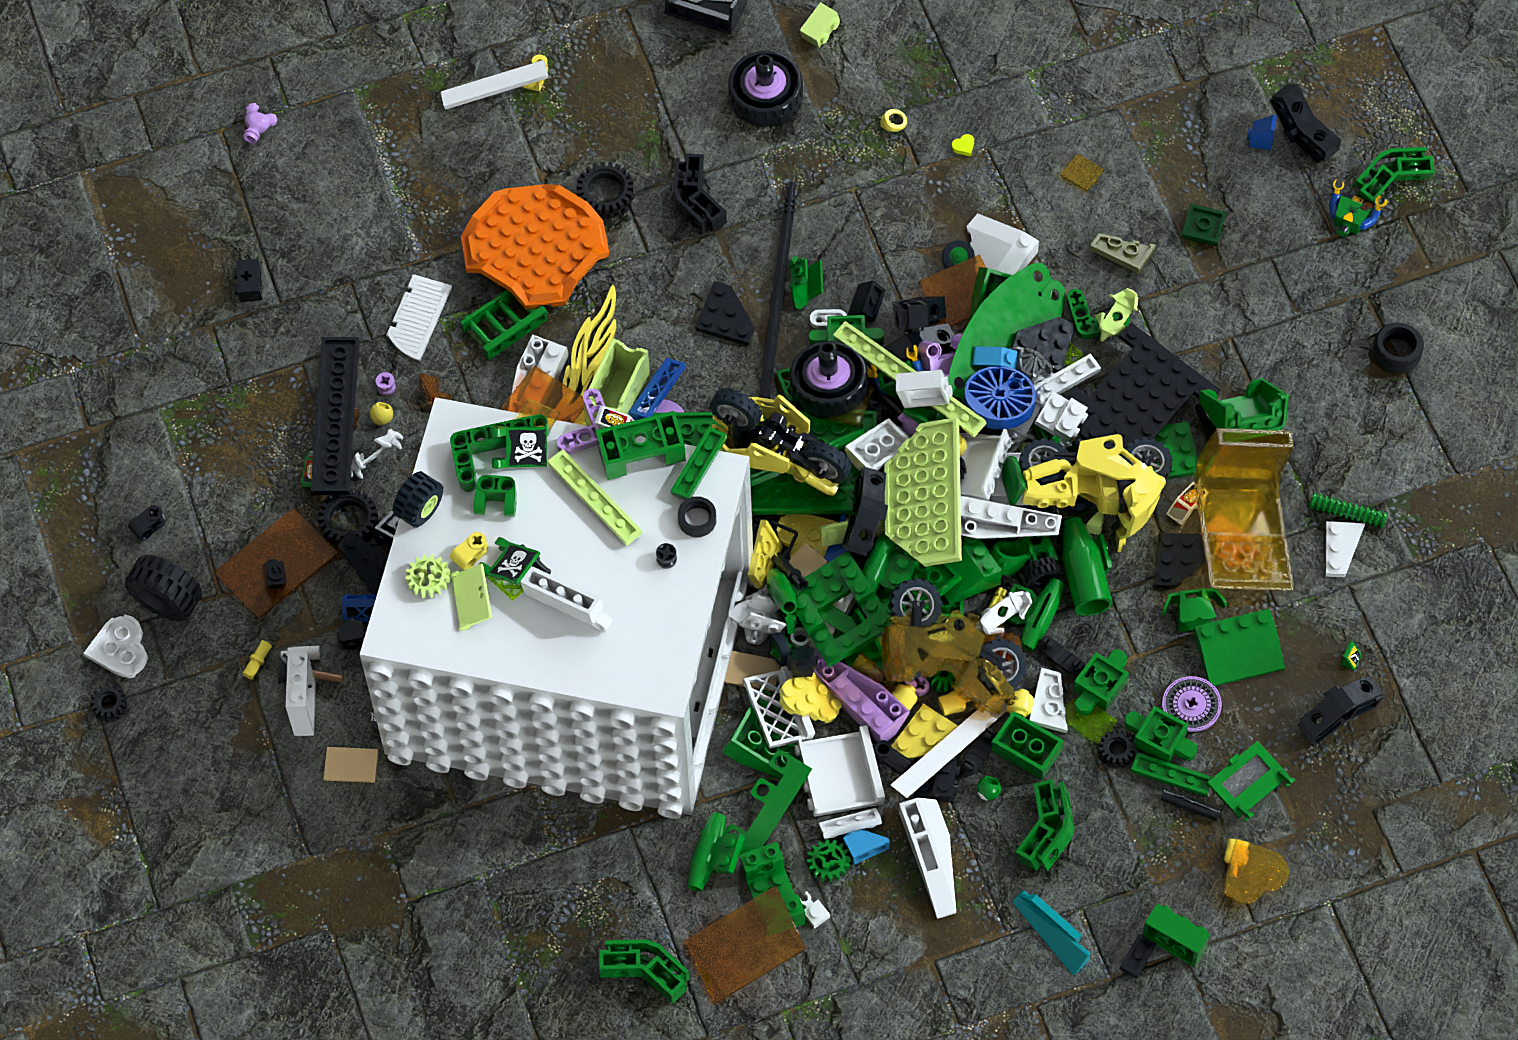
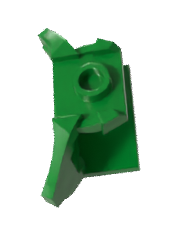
(805, 281)

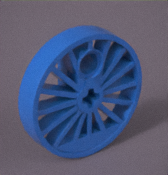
(1006, 397)

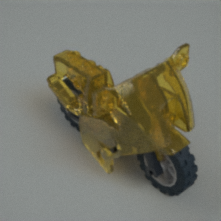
(951, 646)

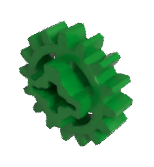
(836, 863)

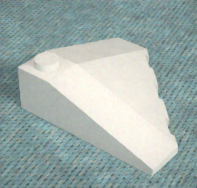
(1001, 245)

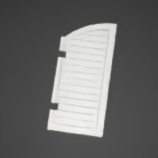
(418, 316)

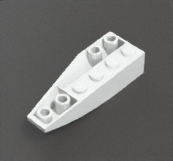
(543, 354)
(994, 520)
(932, 851)

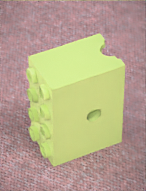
(620, 377)

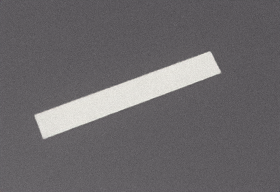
(945, 751)

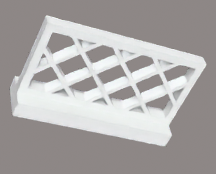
(802, 724)

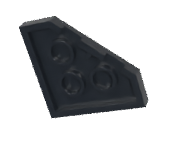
(725, 316)
(1048, 338)
(1178, 558)

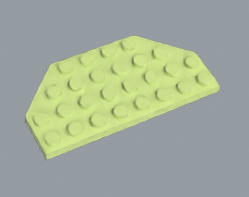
(925, 494)

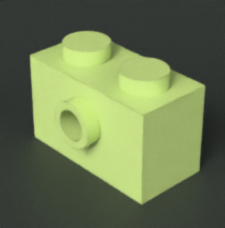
(820, 25)

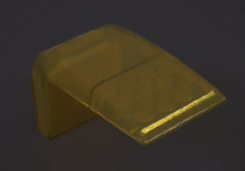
(1242, 509)

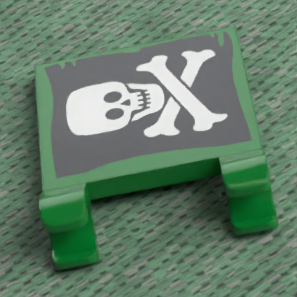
(524, 446)
(512, 562)

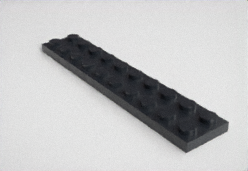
(335, 416)

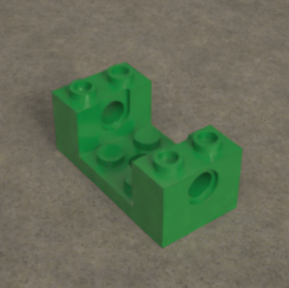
(619, 447)
(765, 869)

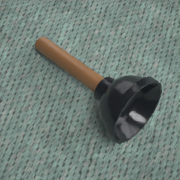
(317, 674)

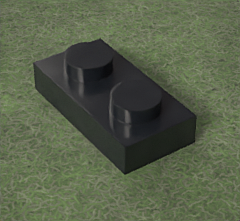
(1138, 956)

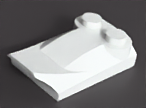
(876, 446)

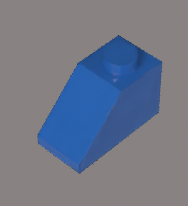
(1262, 133)

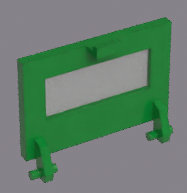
(1248, 780)

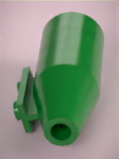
(1086, 568)

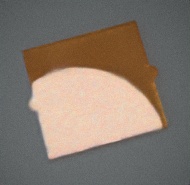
(868, 668)

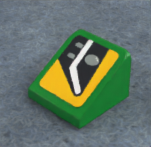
(1351, 656)

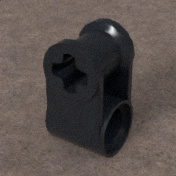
(146, 523)

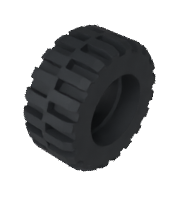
(163, 587)

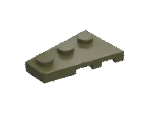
(1125, 253)

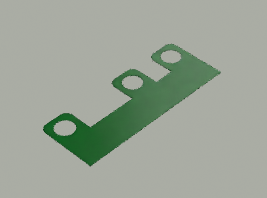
(775, 801)

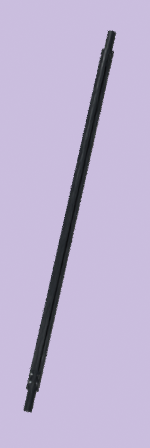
(778, 292)

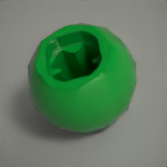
(988, 788)

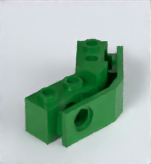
(1402, 168)
(1050, 832)
(624, 959)

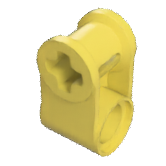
(469, 552)

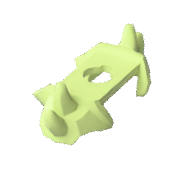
(1125, 303)

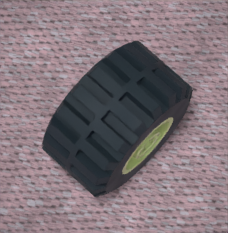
(417, 499)

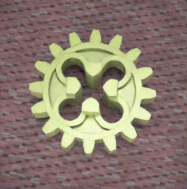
(420, 567)

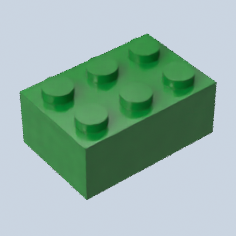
(1027, 745)
(1176, 934)

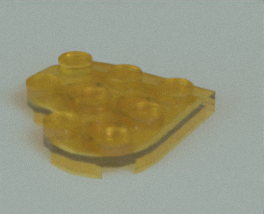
(1253, 872)

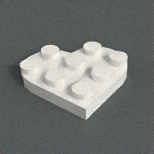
(119, 647)

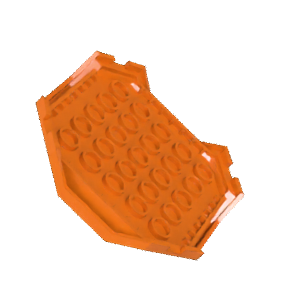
(535, 242)

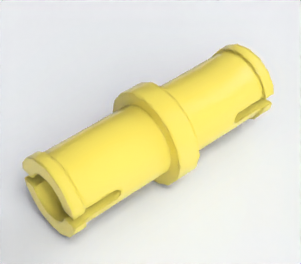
(257, 659)

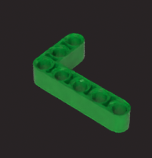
(472, 446)

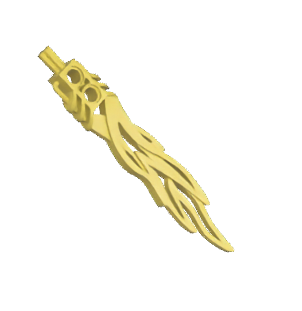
(580, 367)

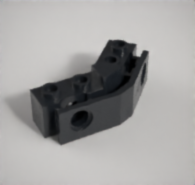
(1302, 125)
(697, 203)
(918, 312)
(939, 334)
(866, 510)
(1340, 706)

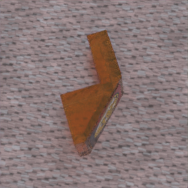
(431, 386)

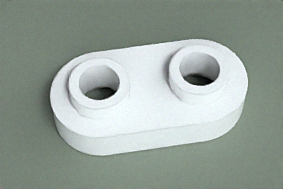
(822, 315)

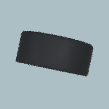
(697, 502)

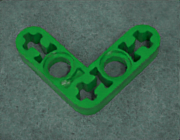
(1090, 324)

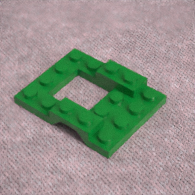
(827, 587)

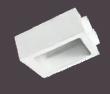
(923, 388)

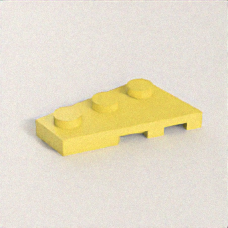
(765, 547)

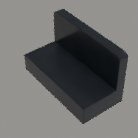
(867, 300)

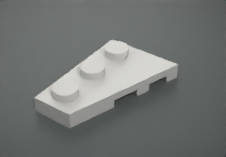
(1340, 546)
(1048, 703)

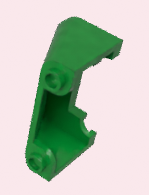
(1260, 409)

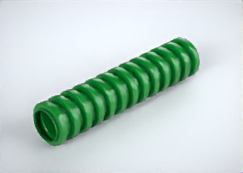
(1348, 510)

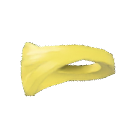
(887, 125)

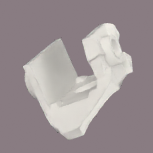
(759, 614)

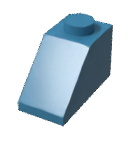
(994, 356)
(864, 845)

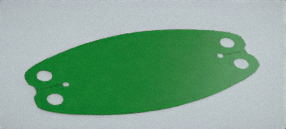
(1002, 314)

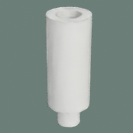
(313, 651)

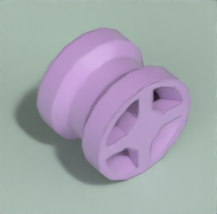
(385, 388)

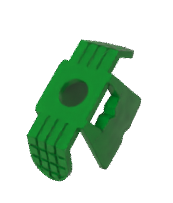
(1194, 610)

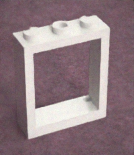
(300, 698)

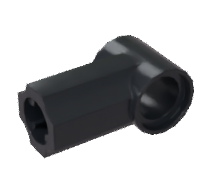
(892, 759)

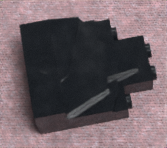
(713, 14)

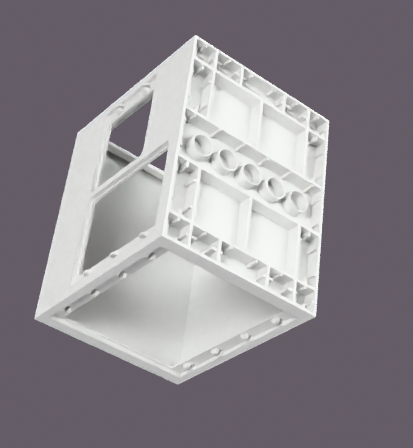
(542, 690)

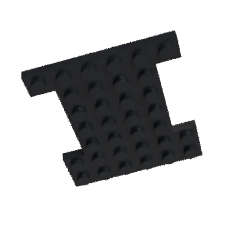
(1139, 392)

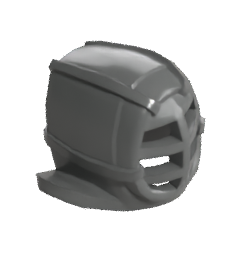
(1031, 363)

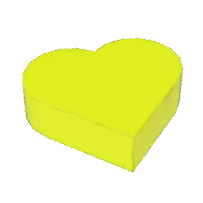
(964, 145)

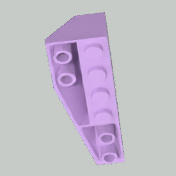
(863, 699)

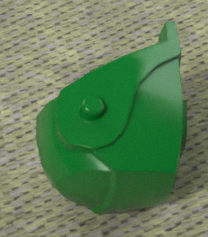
(1011, 555)

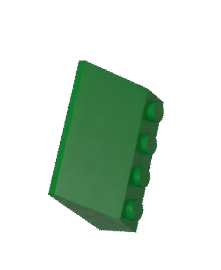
(976, 569)
(1239, 647)

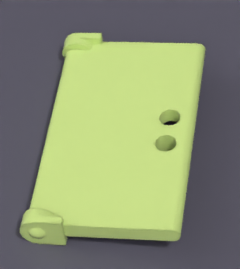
(471, 602)

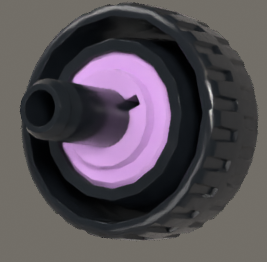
(765, 88)
(828, 379)

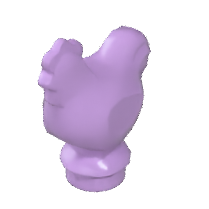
(257, 123)

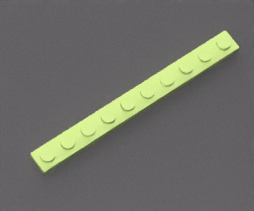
(892, 365)

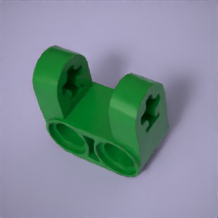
(495, 493)

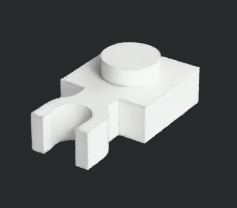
(814, 912)

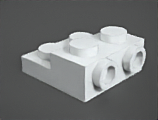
(1061, 416)

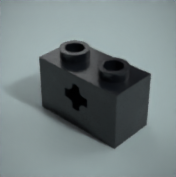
(248, 280)

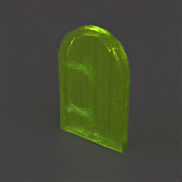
(1092, 725)

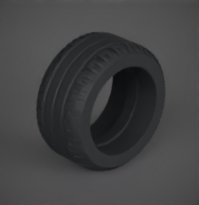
(1403, 332)

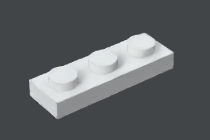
(849, 823)

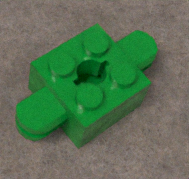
(835, 322)
(1100, 682)
(1162, 727)

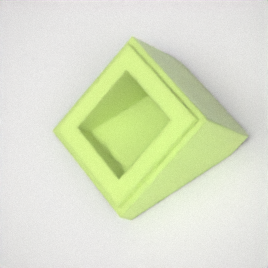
(1095, 523)

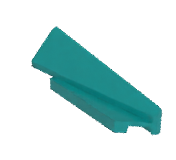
(1054, 930)

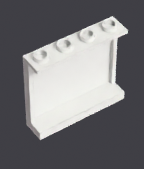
(983, 463)
(842, 773)

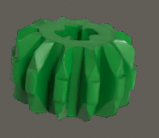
(942, 682)

